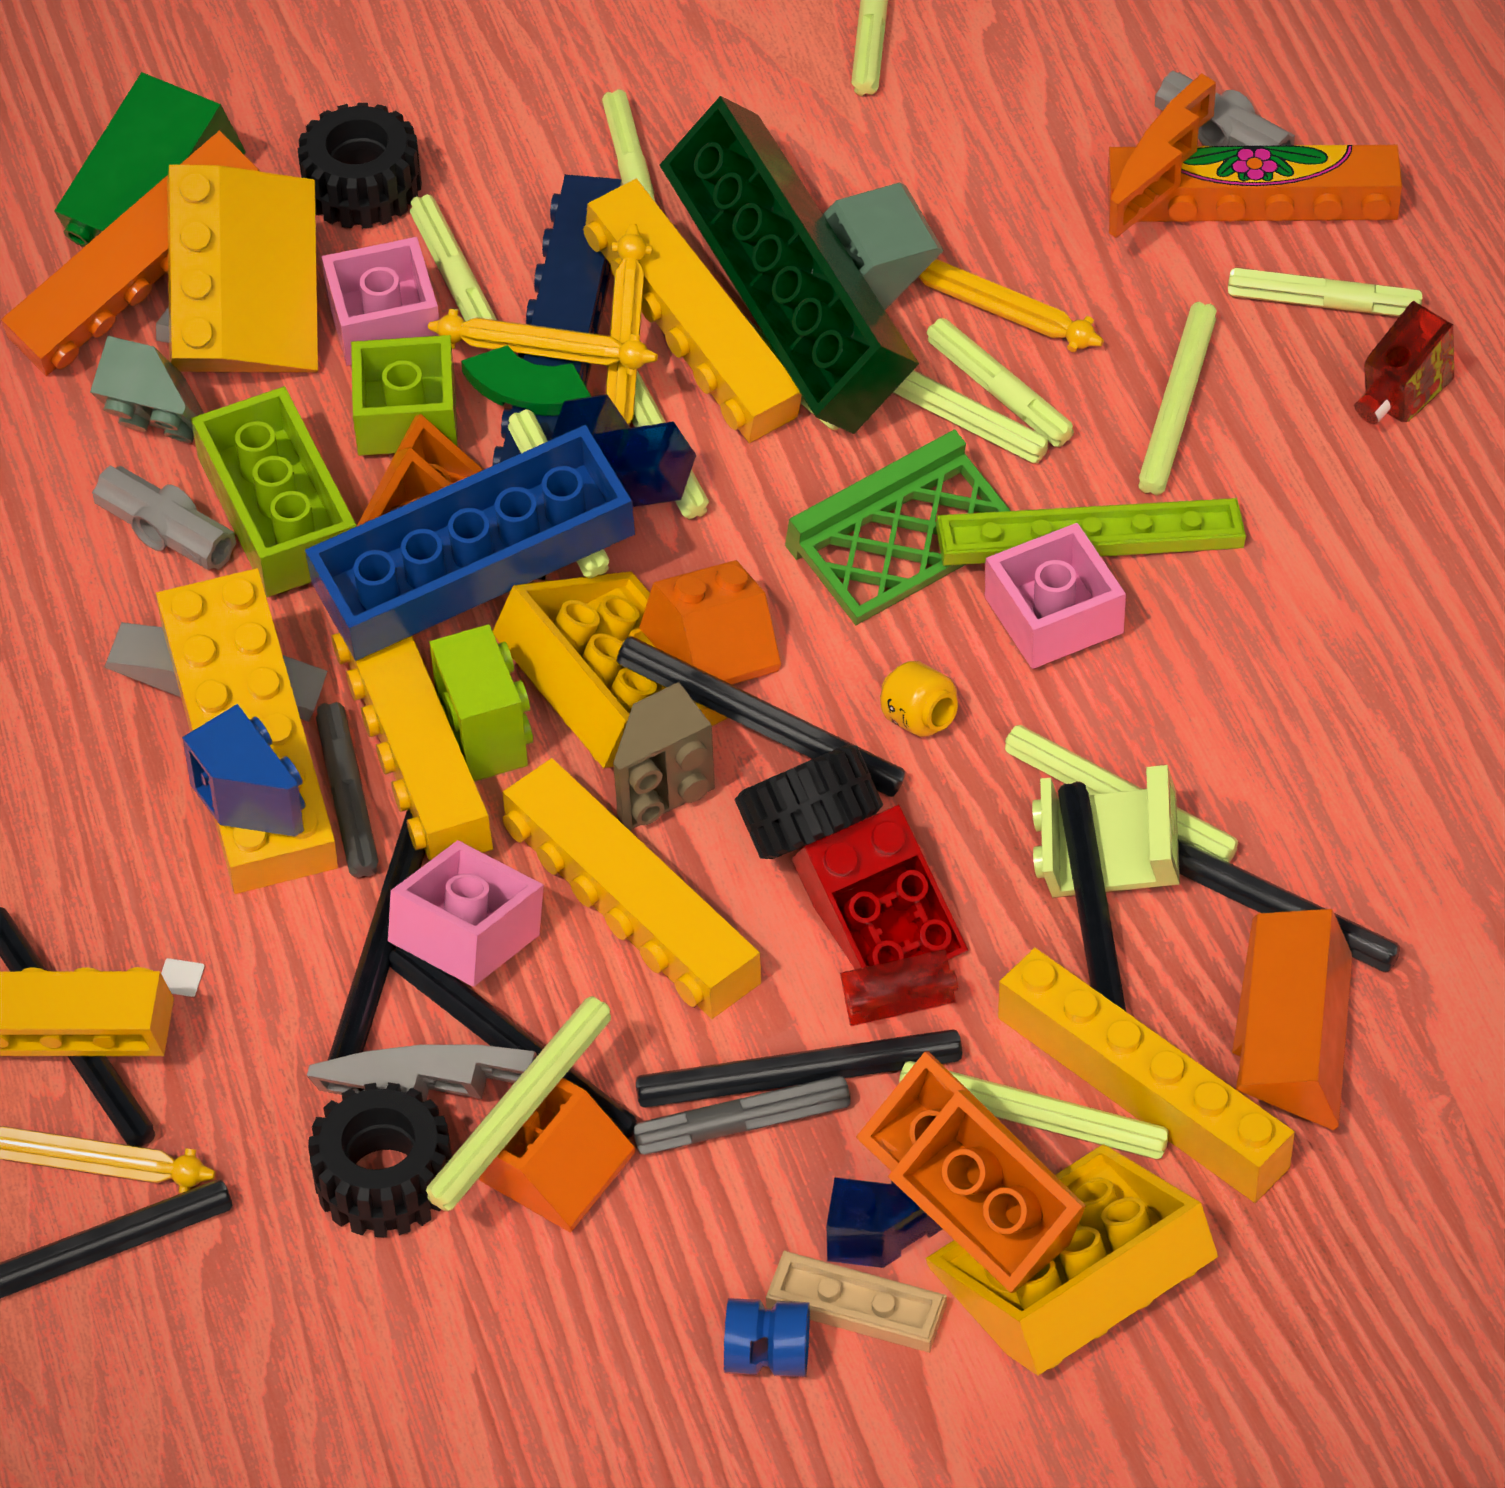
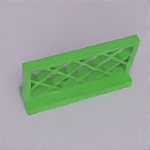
(871, 502)

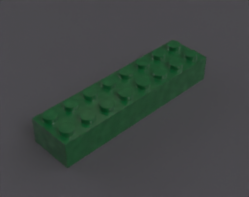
(788, 266)

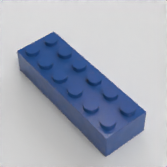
(470, 542)

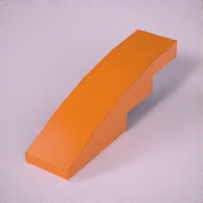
(1157, 159)

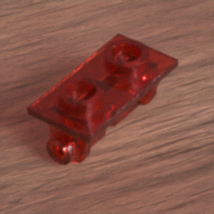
(898, 987)

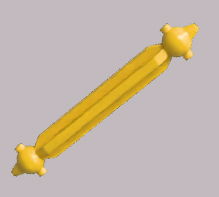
(1010, 305)
(626, 315)
(545, 341)
(102, 1158)

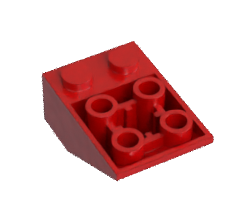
(878, 892)

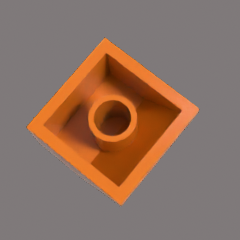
(714, 622)

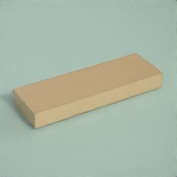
(859, 1301)

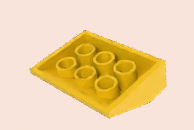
(241, 270)
(568, 646)
(1125, 1253)

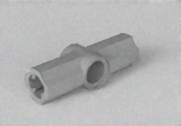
(1233, 118)
(164, 517)

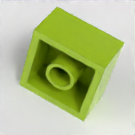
(397, 382)
(482, 701)

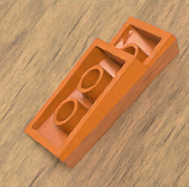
(419, 467)
(1295, 1013)
(972, 1174)

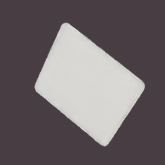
(182, 976)

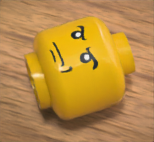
(919, 699)

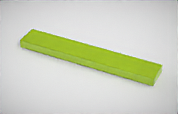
(1110, 528)

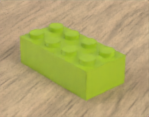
(270, 485)

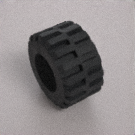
(361, 164)
(808, 802)
(373, 1123)

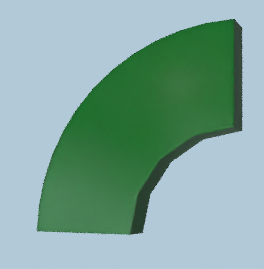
(512, 380)

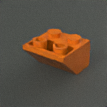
(561, 1157)

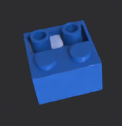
(242, 775)

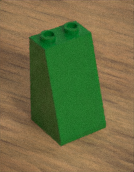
(147, 134)

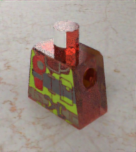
(1408, 366)

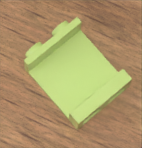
(1132, 831)

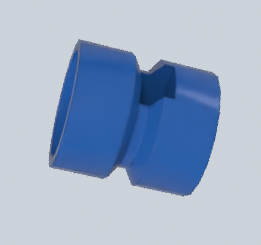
(766, 1337)

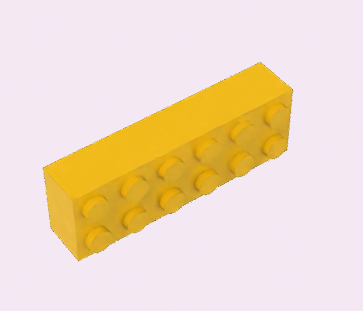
(230, 656)

